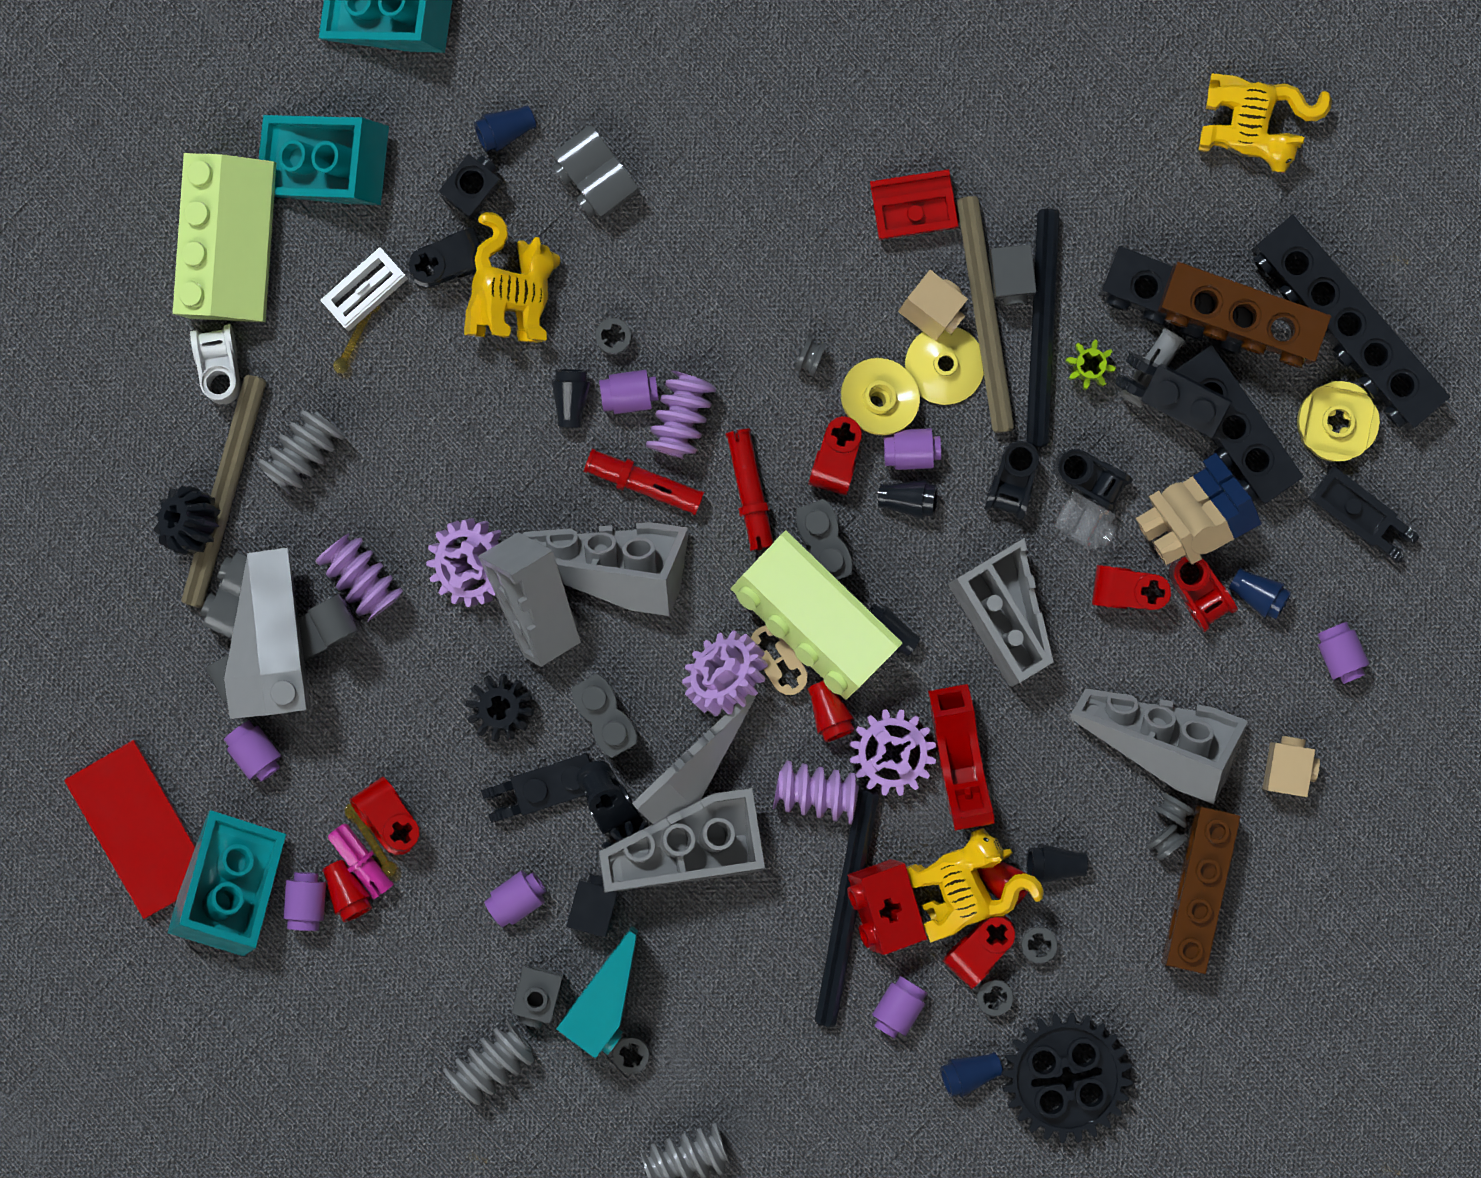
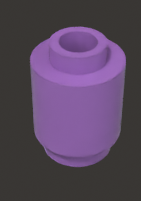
(628, 392)
(912, 449)
(1343, 653)
(253, 751)
(515, 898)
(304, 901)
(899, 1007)

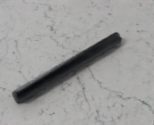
(1042, 327)
(844, 913)

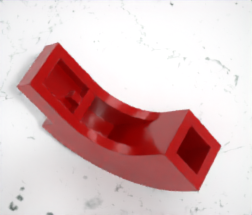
(960, 757)

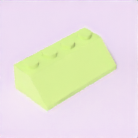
(224, 238)
(815, 615)

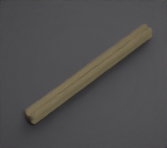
(985, 314)
(225, 486)

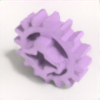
(453, 566)
(724, 673)
(882, 736)

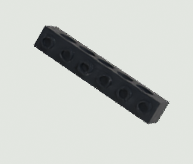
(1319, 269)

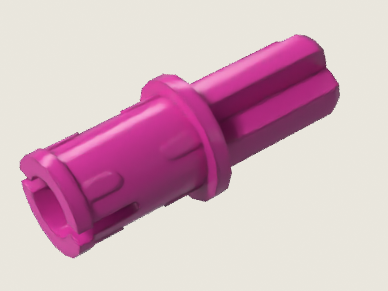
(360, 860)

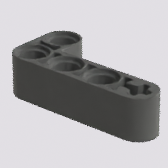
(320, 630)

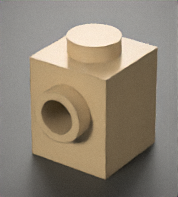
(934, 305)
(1290, 767)

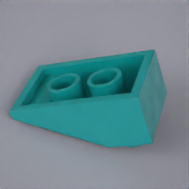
(387, 23)
(326, 157)
(227, 884)
(599, 1009)

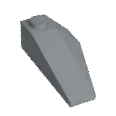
(625, 567)
(266, 650)
(1175, 744)
(691, 774)
(694, 844)

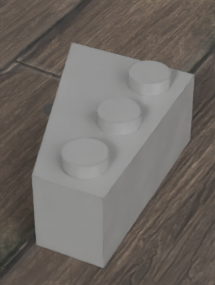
(531, 597)
(1006, 613)

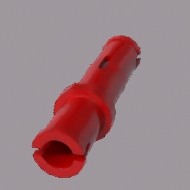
(642, 481)
(754, 507)

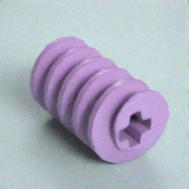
(681, 415)
(359, 576)
(816, 791)

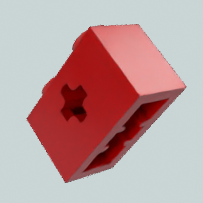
(901, 919)

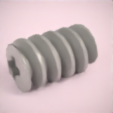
(300, 450)
(490, 1064)
(688, 1157)

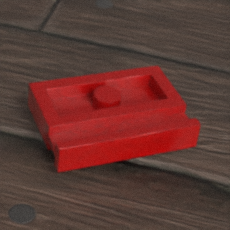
(913, 204)

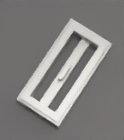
(372, 300)

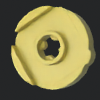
(1356, 407)

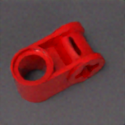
(836, 463)
(1122, 588)
(1202, 594)
(380, 811)
(975, 954)

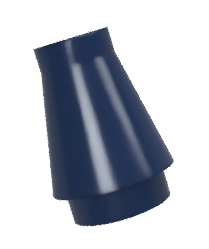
(503, 127)
(1261, 593)
(969, 1073)

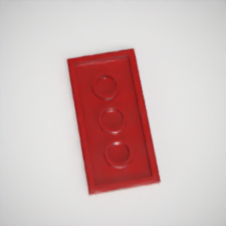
(135, 826)

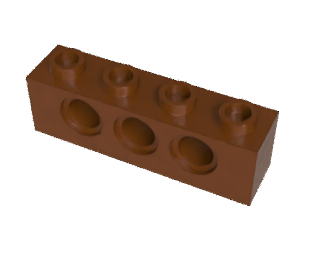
(1306, 324)
(1200, 889)

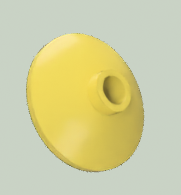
(888, 382)
(945, 386)

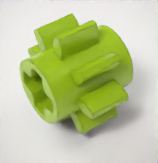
(1090, 353)

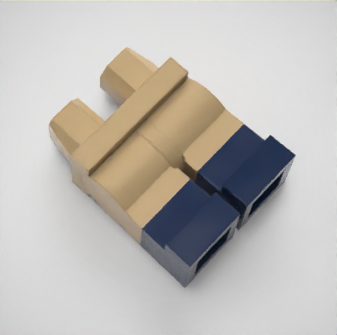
(1199, 514)

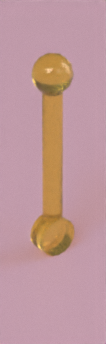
(341, 365)
(387, 866)

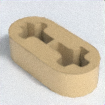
(789, 657)

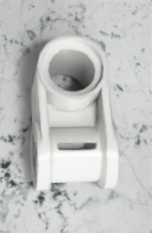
(215, 356)

